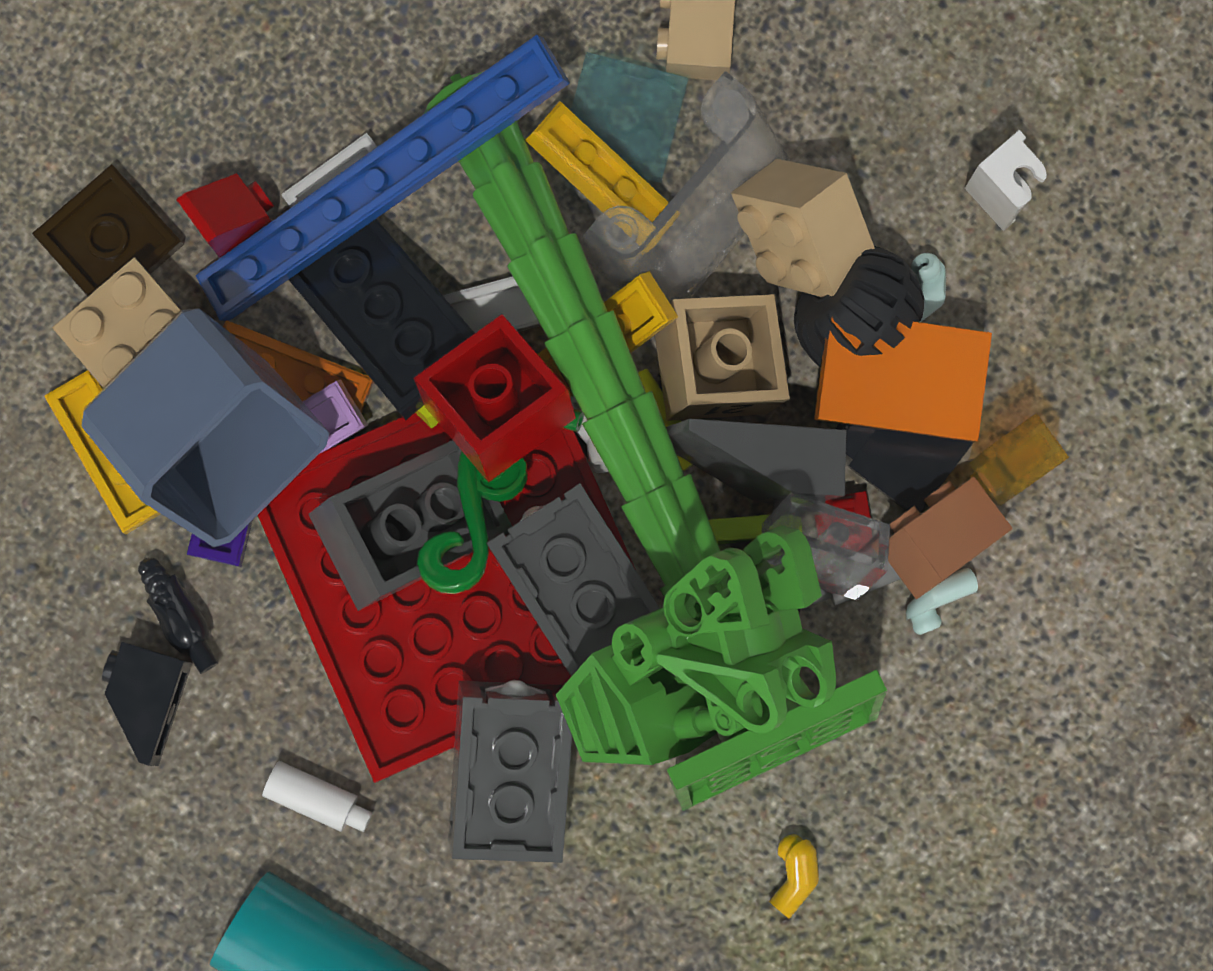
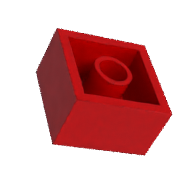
(495, 397)

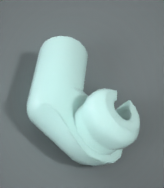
(932, 279)
(923, 610)

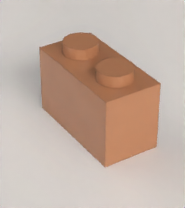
(944, 537)

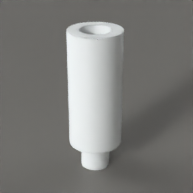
(315, 798)

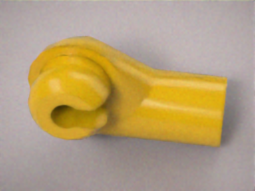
(801, 871)

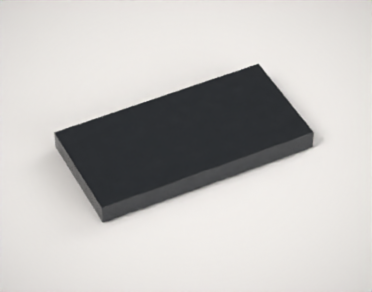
(382, 312)

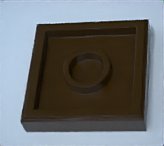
(106, 230)

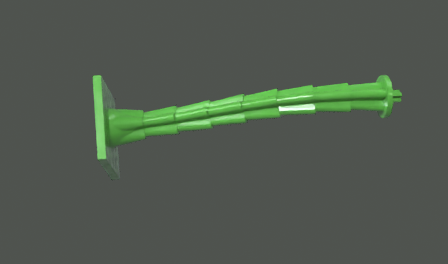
(632, 441)

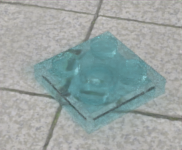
(631, 110)

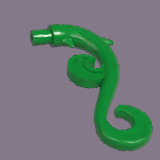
(472, 489)

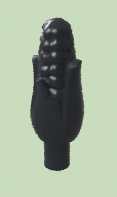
(177, 614)

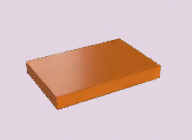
(921, 386)

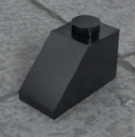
(145, 696)

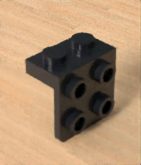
(902, 463)

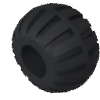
(868, 305)

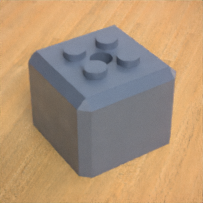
(203, 428)

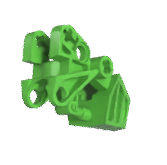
(705, 663)

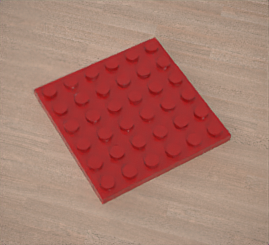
(405, 654)

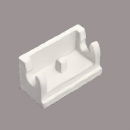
(999, 186)

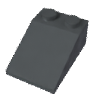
(764, 458)
(385, 521)

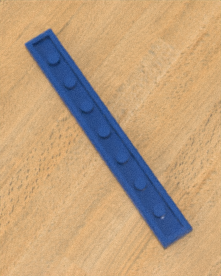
(383, 178)

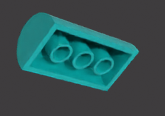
(294, 932)

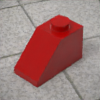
(227, 211)

